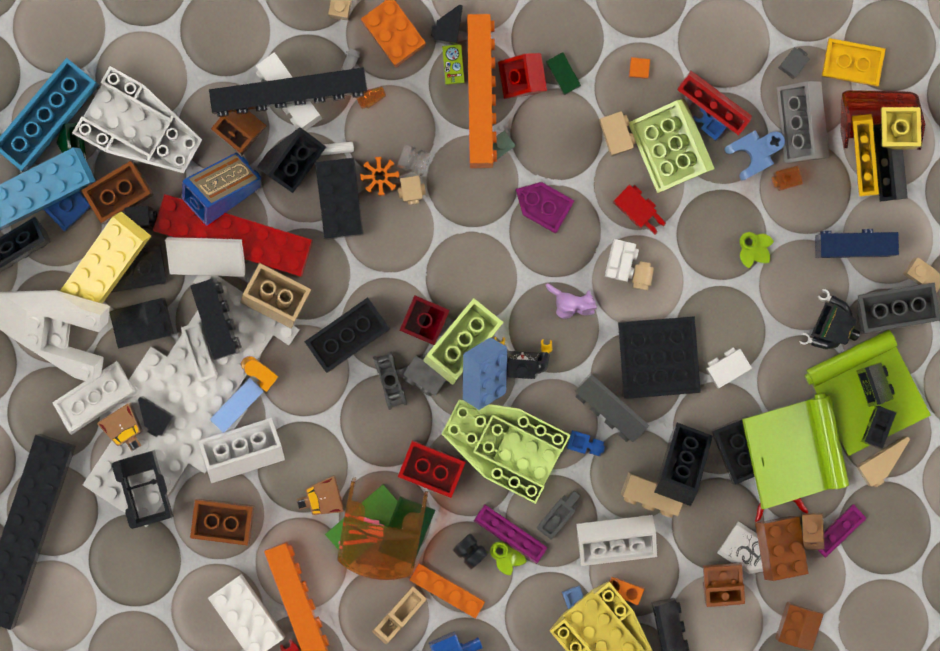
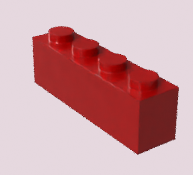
(714, 102)

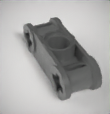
(385, 370)

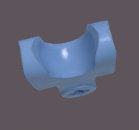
(758, 150)

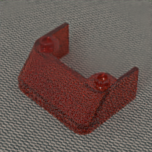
(870, 102)

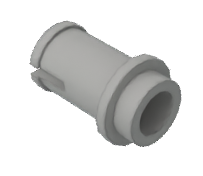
(351, 59)

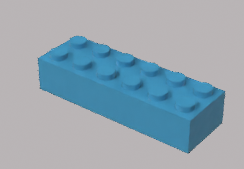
(45, 115)
(43, 186)

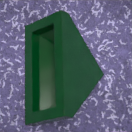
(68, 140)

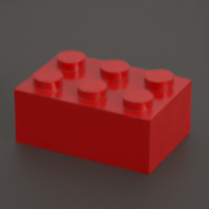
(431, 469)

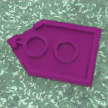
(544, 205)

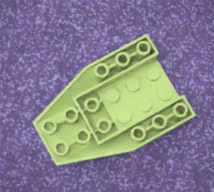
(506, 445)

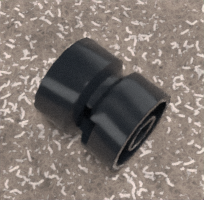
(475, 556)

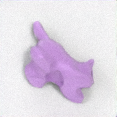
(569, 304)

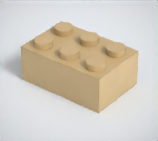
(275, 295)
(642, 490)

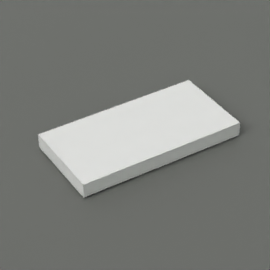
(205, 256)
(94, 399)

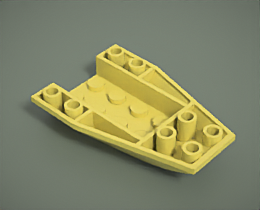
(600, 623)

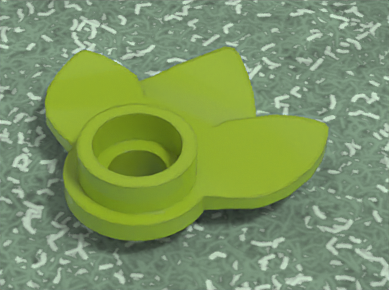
(757, 250)
(507, 559)

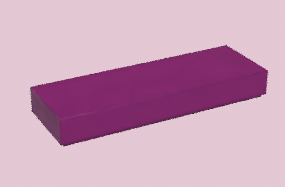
(841, 529)

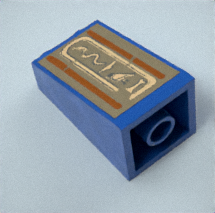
(220, 187)

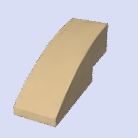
(399, 615)

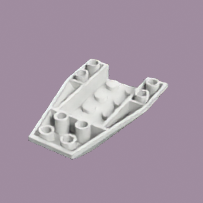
(136, 125)

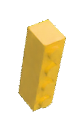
(865, 155)

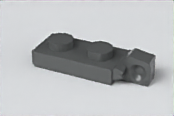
(558, 515)

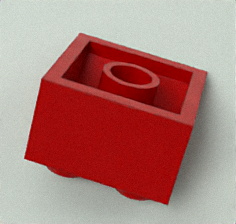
(522, 75)

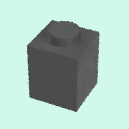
(794, 62)

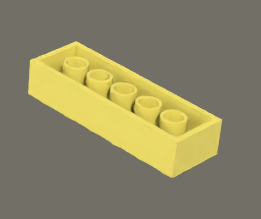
(107, 259)

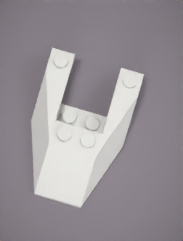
(43, 325)

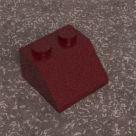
(424, 320)

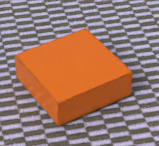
(639, 68)

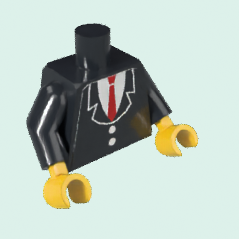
(527, 364)

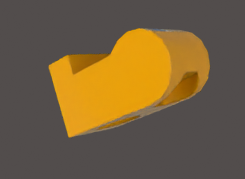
(255, 368)

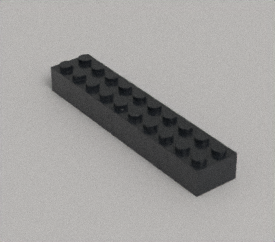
(30, 521)

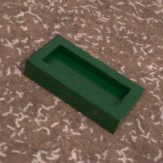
(563, 73)

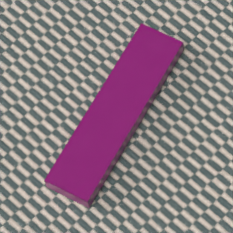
(510, 534)

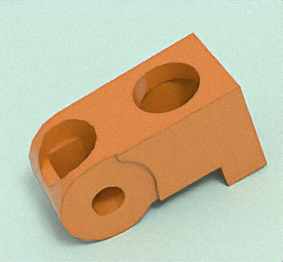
(628, 591)

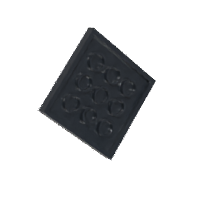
(659, 357)

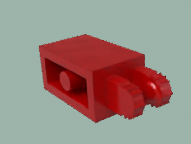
(638, 208)

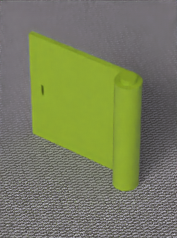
(851, 411)
(795, 451)

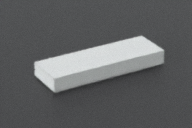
(199, 352)

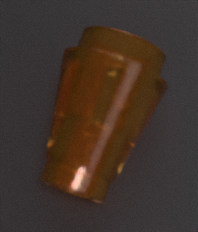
(372, 97)

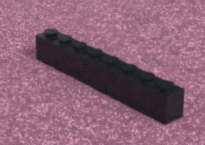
(288, 91)

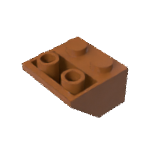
(239, 130)

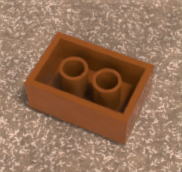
(117, 191)
(222, 521)
(781, 548)

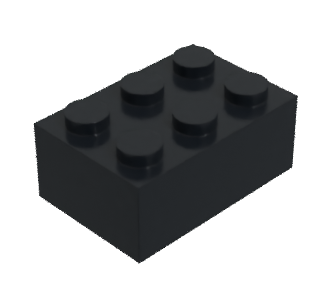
(734, 450)

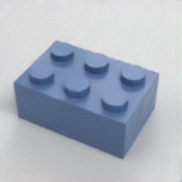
(484, 373)

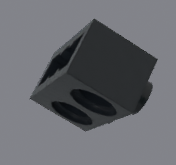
(142, 215)
(878, 427)

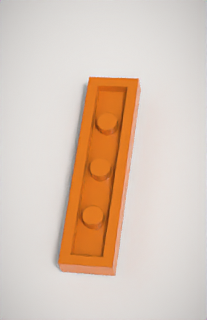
(447, 590)

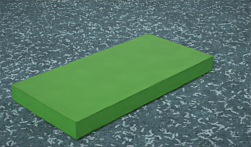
(377, 506)

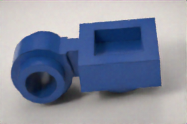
(580, 442)

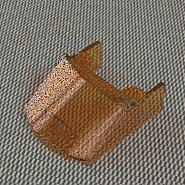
(378, 549)

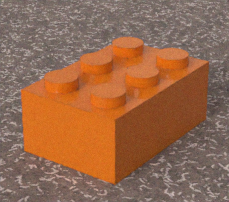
(393, 32)

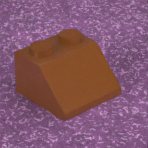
(799, 626)

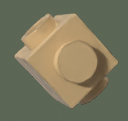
(411, 190)

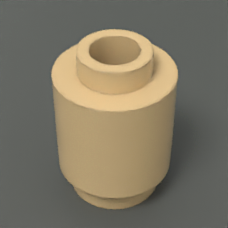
(642, 275)

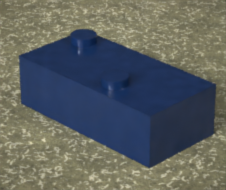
(856, 244)

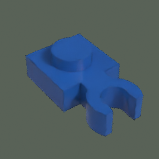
(711, 125)

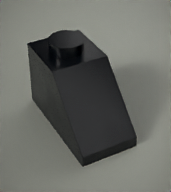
(447, 27)
(155, 417)

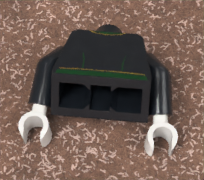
(834, 324)

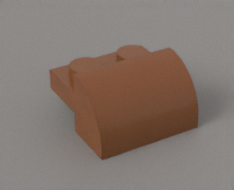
(723, 585)

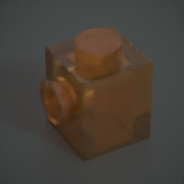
(787, 178)

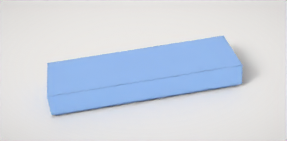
(236, 405)

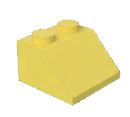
(901, 127)

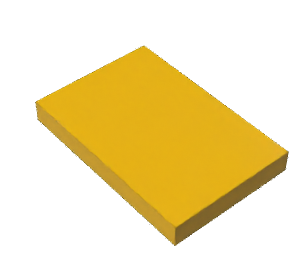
(853, 62)

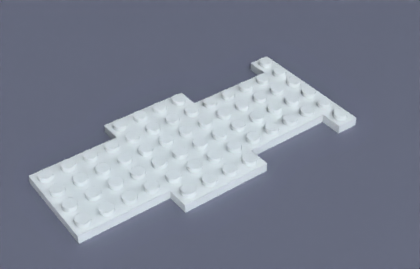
(175, 387)

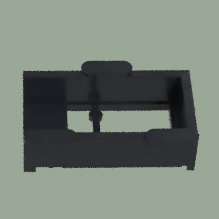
(135, 465)

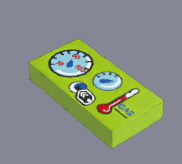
(453, 64)

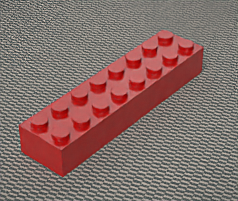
(260, 242)

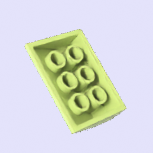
(671, 145)

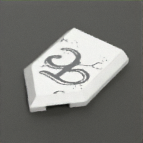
(743, 548)

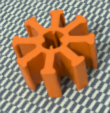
(379, 169)

